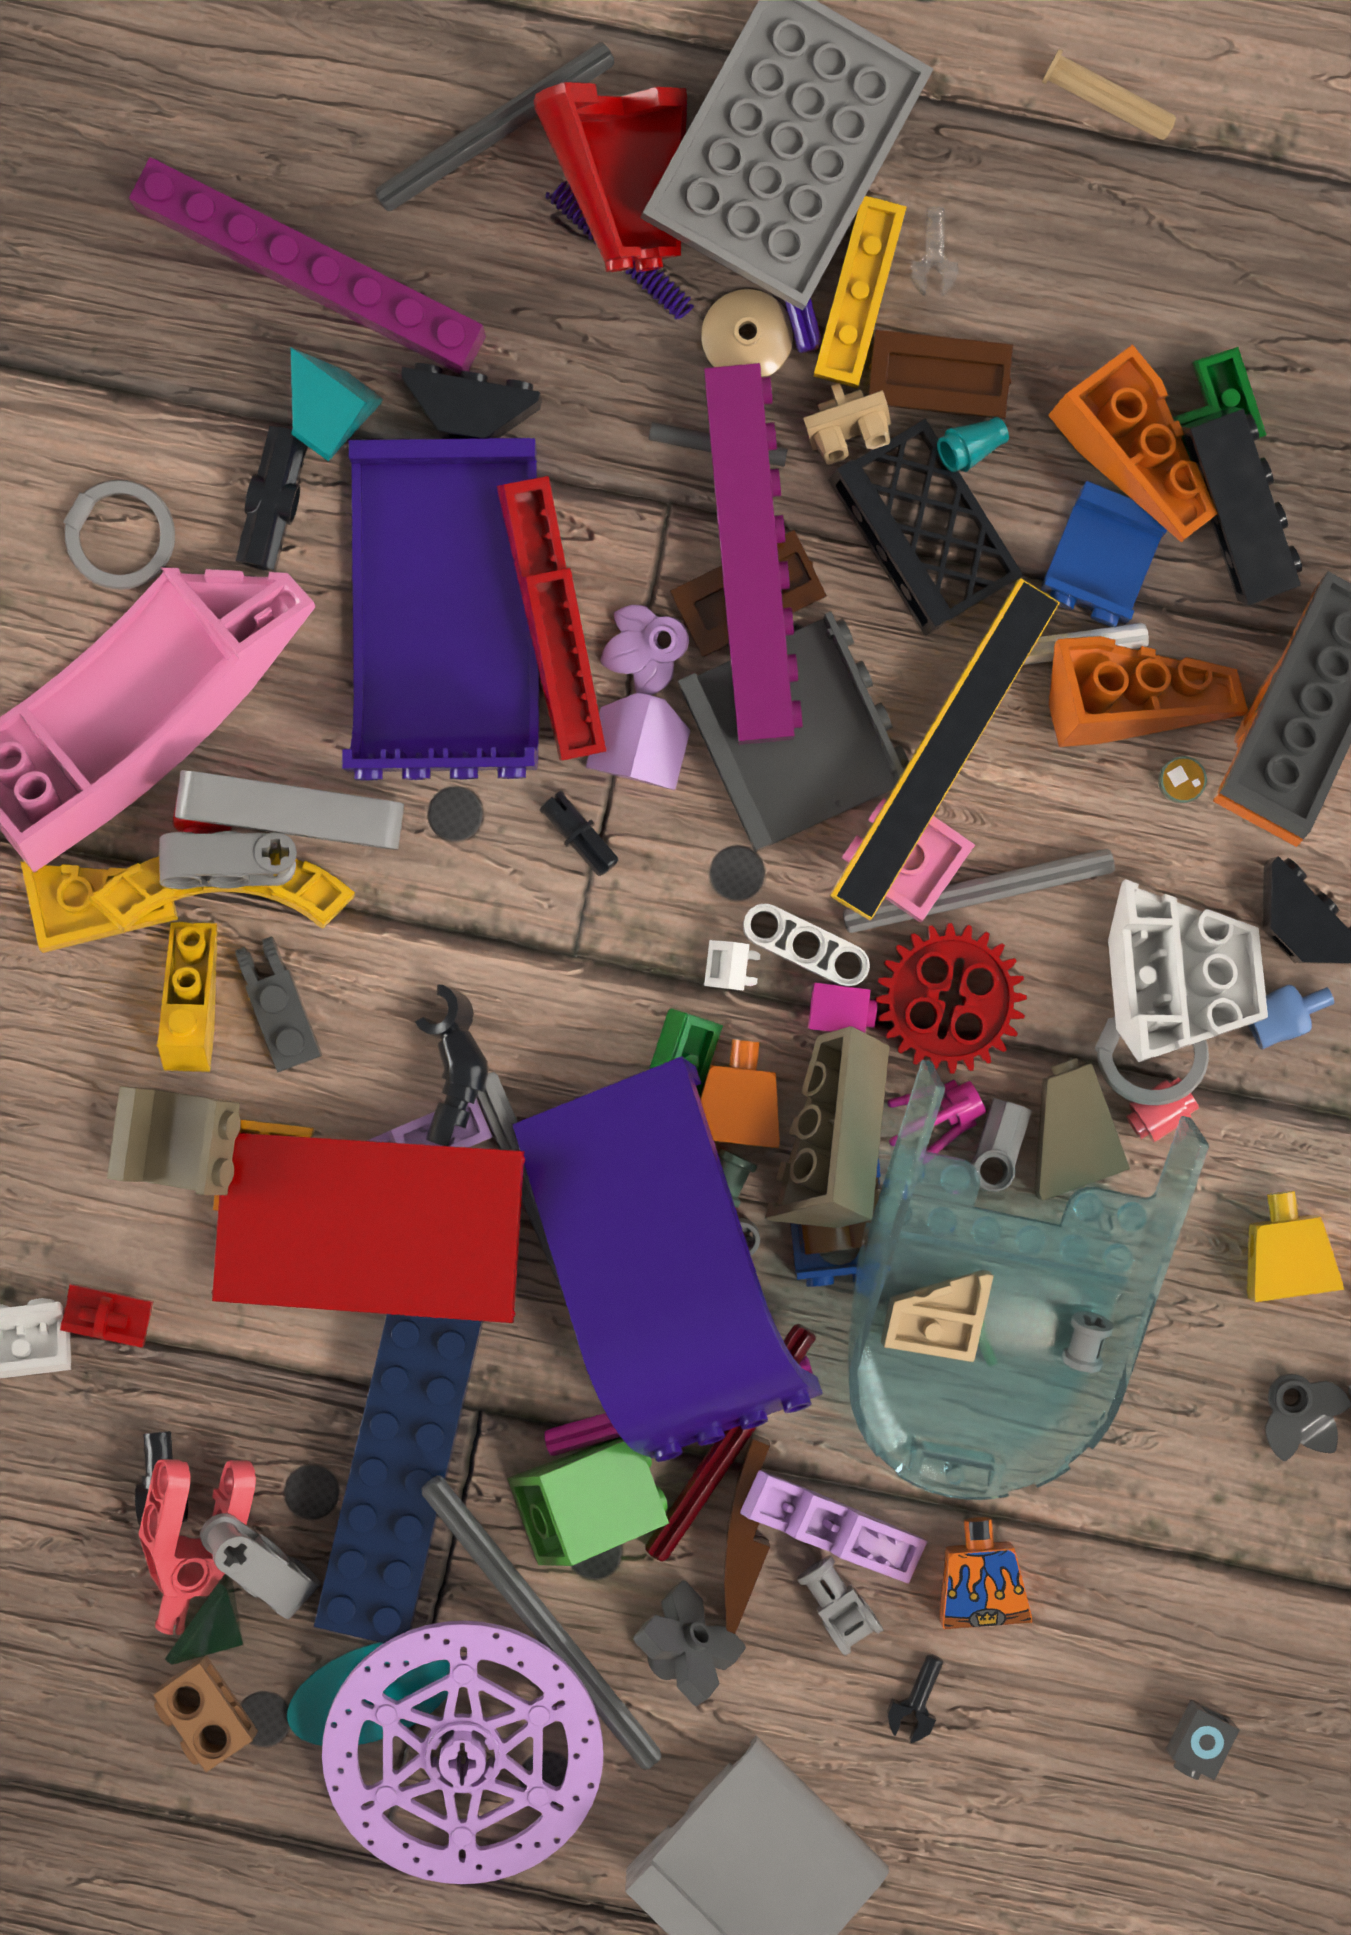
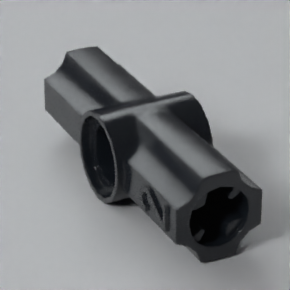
(271, 500)

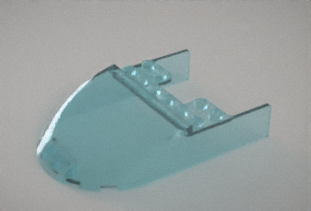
(1018, 1407)

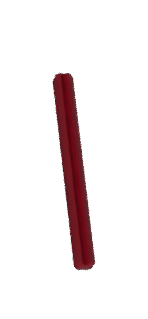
(714, 1467)

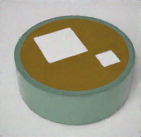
(1182, 779)

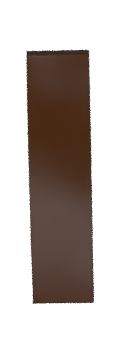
(744, 1549)

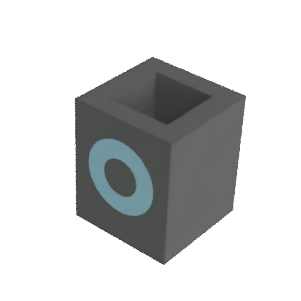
(1201, 1741)

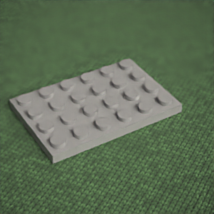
(787, 145)

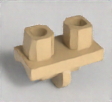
(846, 418)

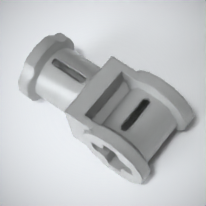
(843, 1612)

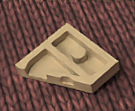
(940, 1317)

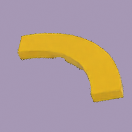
(139, 892)

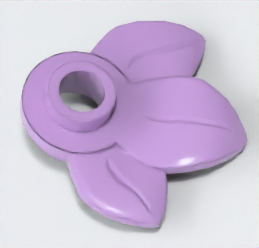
(638, 649)

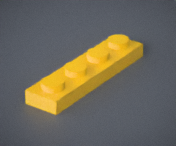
(859, 291)

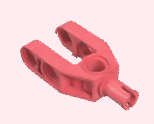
(168, 1551)

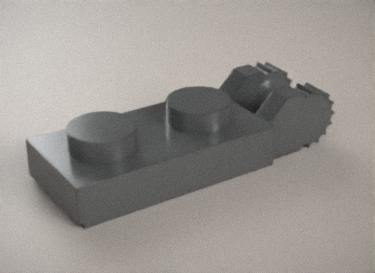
(279, 1009)

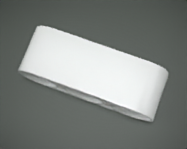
(829, 945)

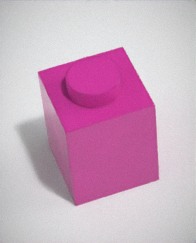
(840, 1007)

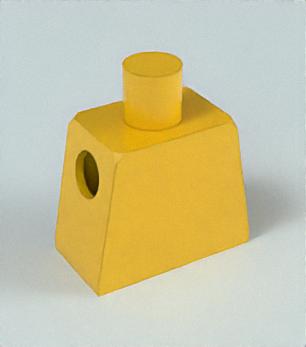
(1289, 1254)

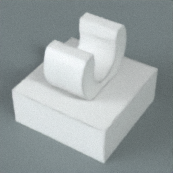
(728, 965)

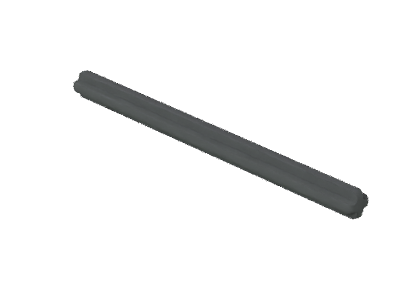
(539, 1619)

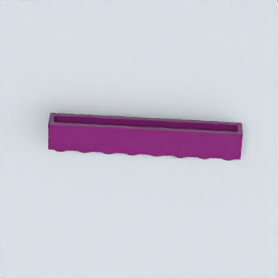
(307, 266)
(750, 554)

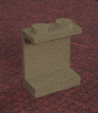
(174, 1140)

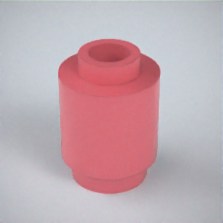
(1160, 1119)

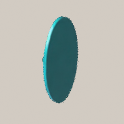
(314, 1698)

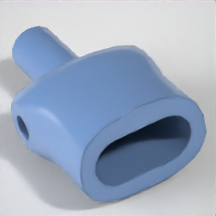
(1288, 1015)

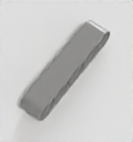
(289, 810)

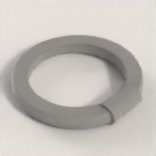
(82, 509)
(1105, 1049)

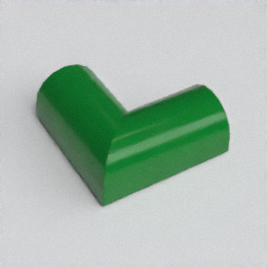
(1223, 385)

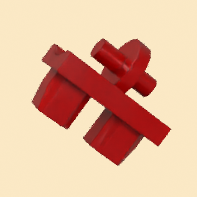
(107, 1315)

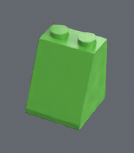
(588, 1503)

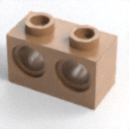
(216, 1707)

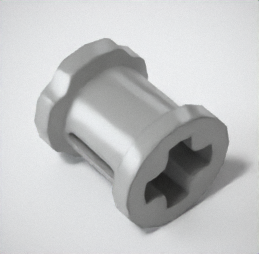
(1087, 1342)

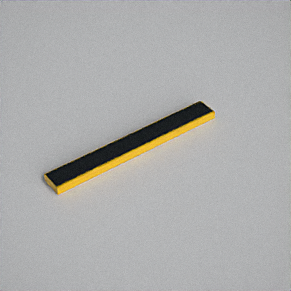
(944, 749)

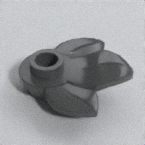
(1308, 1419)

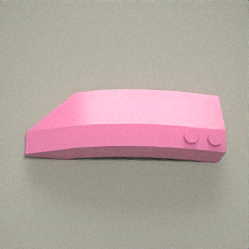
(138, 702)

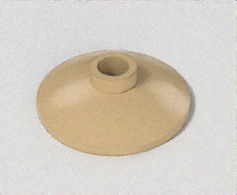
(753, 307)

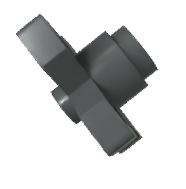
(685, 1647)

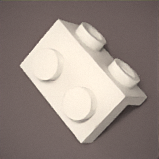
(33, 1339)

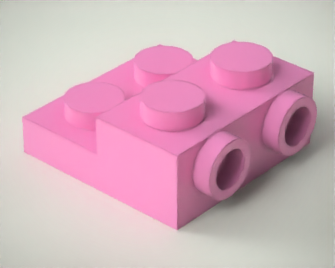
(927, 869)

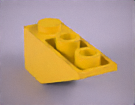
(189, 998)

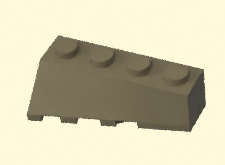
(835, 1134)

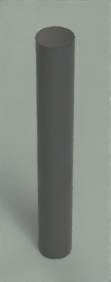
(700, 440)

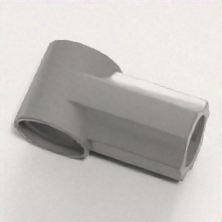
(1002, 1140)

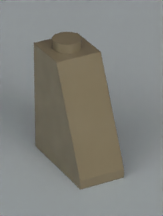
(1075, 1132)

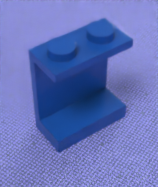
(1103, 555)

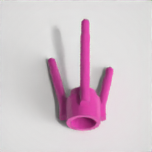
(959, 1106)

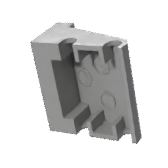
(755, 1859)

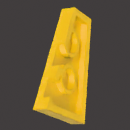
(63, 909)

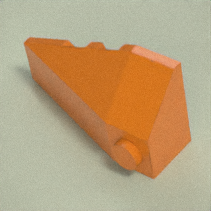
(1130, 436)
(1125, 693)

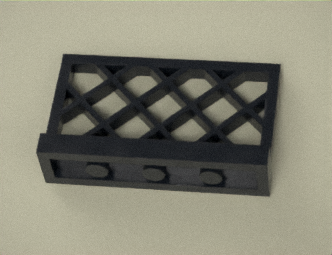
(888, 539)

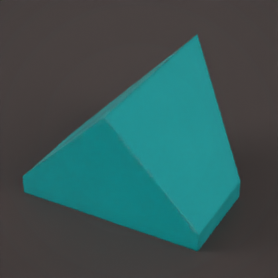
(327, 404)

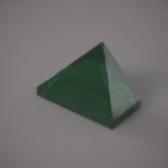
(213, 1627)

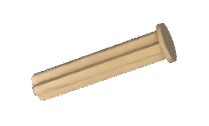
(1109, 96)

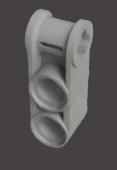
(225, 859)
(258, 1564)

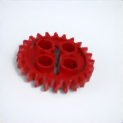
(991, 1009)

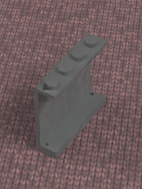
(832, 762)

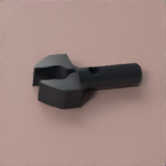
(917, 1701)

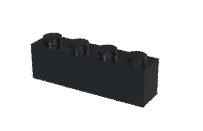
(1247, 518)

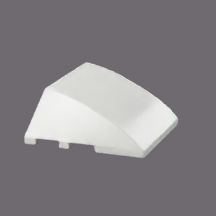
(1180, 973)

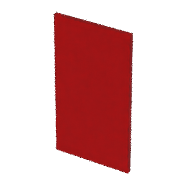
(370, 1227)

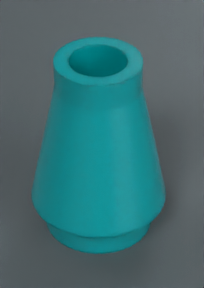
(969, 444)

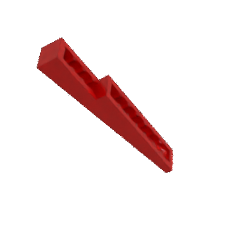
(552, 616)

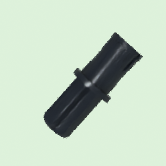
(579, 834)

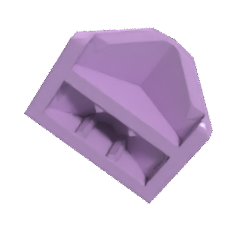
(642, 741)

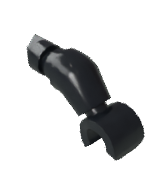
(462, 1062)

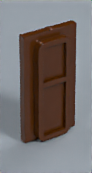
(941, 373)
(703, 598)

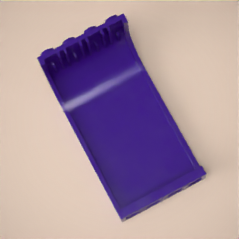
(439, 612)
(657, 1264)

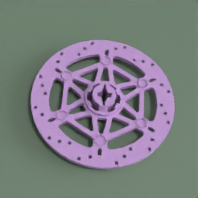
(477, 1734)

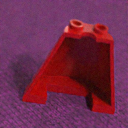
(614, 161)

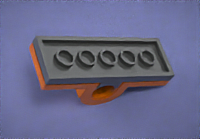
(1297, 723)

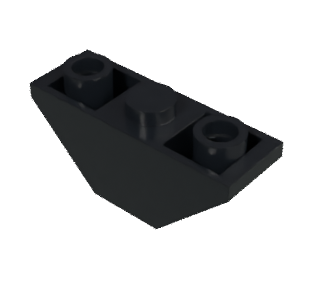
(469, 404)
(1301, 920)

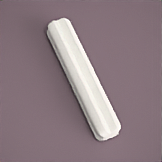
(1128, 636)

